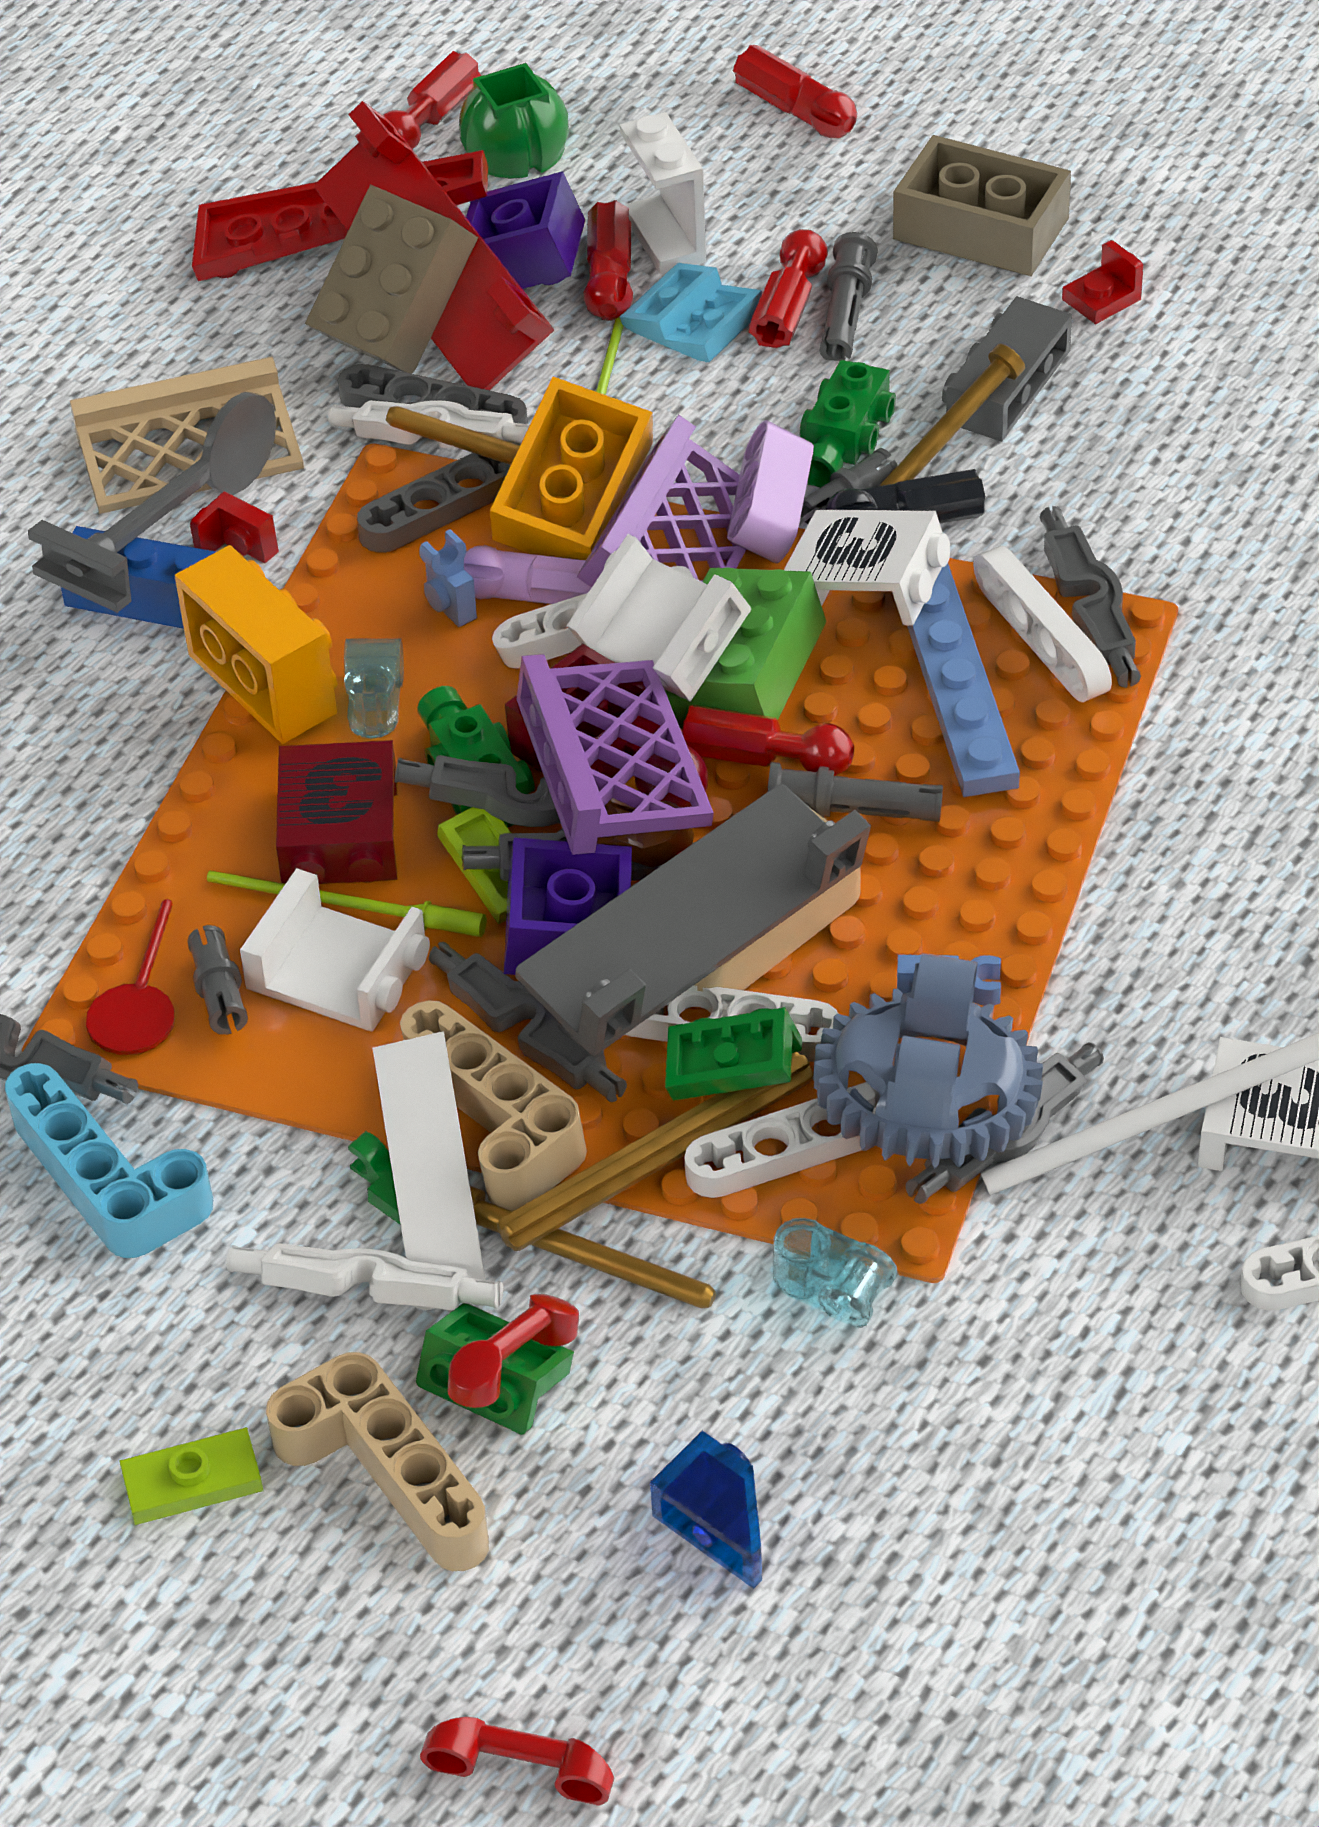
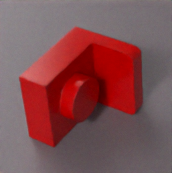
(1108, 287)
(236, 524)

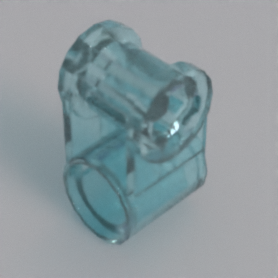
(373, 684)
(831, 1270)

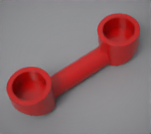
(476, 1367)
(456, 1743)

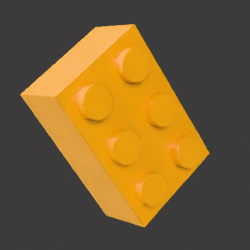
(570, 471)
(257, 643)

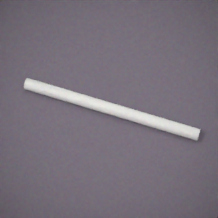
(1152, 1114)

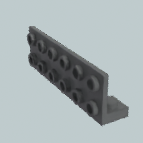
(691, 916)

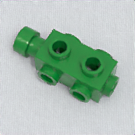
(846, 417)
(468, 736)

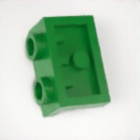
(730, 1053)
(524, 1373)

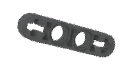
(370, 382)
(394, 521)

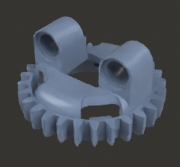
(922, 1088)

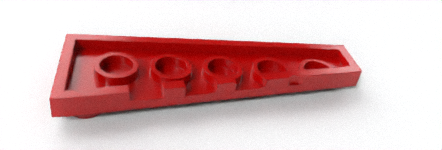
(296, 218)

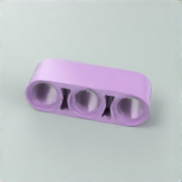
(770, 492)

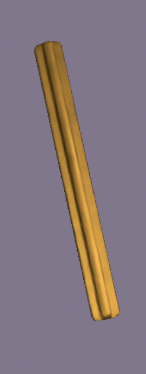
(642, 1159)

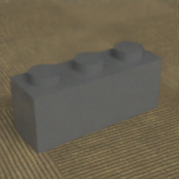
(1041, 340)

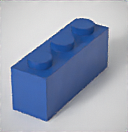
(151, 580)

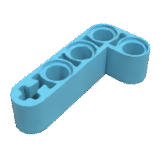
(123, 1205)

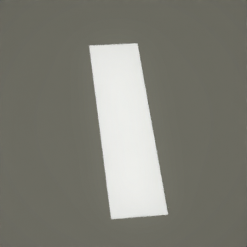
(427, 1154)

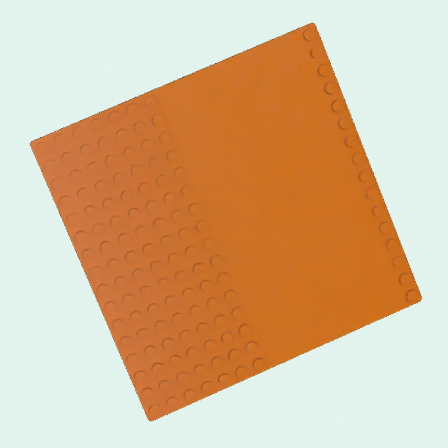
(979, 883)

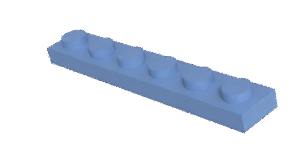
(962, 693)

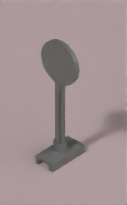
(230, 461)

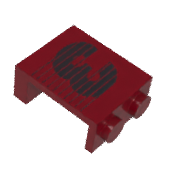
(337, 811)

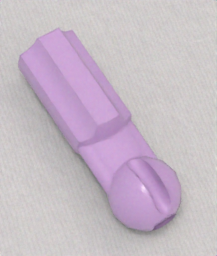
(523, 575)

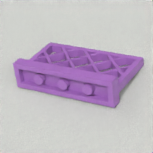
(648, 496)
(568, 753)

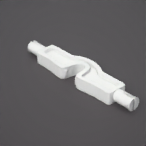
(371, 423)
(389, 1275)

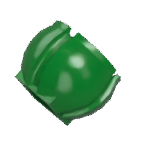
(514, 121)

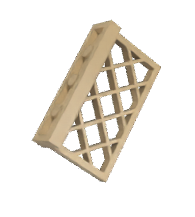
(176, 406)

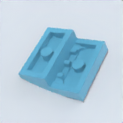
(692, 311)

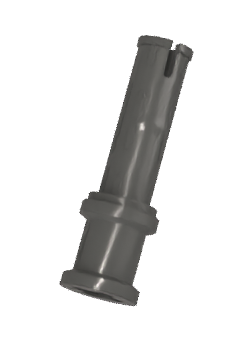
(848, 282)
(873, 797)

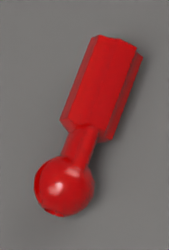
(795, 92)
(435, 96)
(609, 260)
(788, 289)
(760, 740)

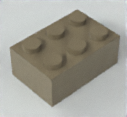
(981, 205)
(391, 279)

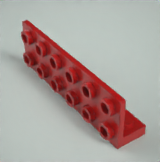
(488, 316)

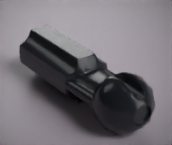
(951, 495)

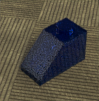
(712, 1504)

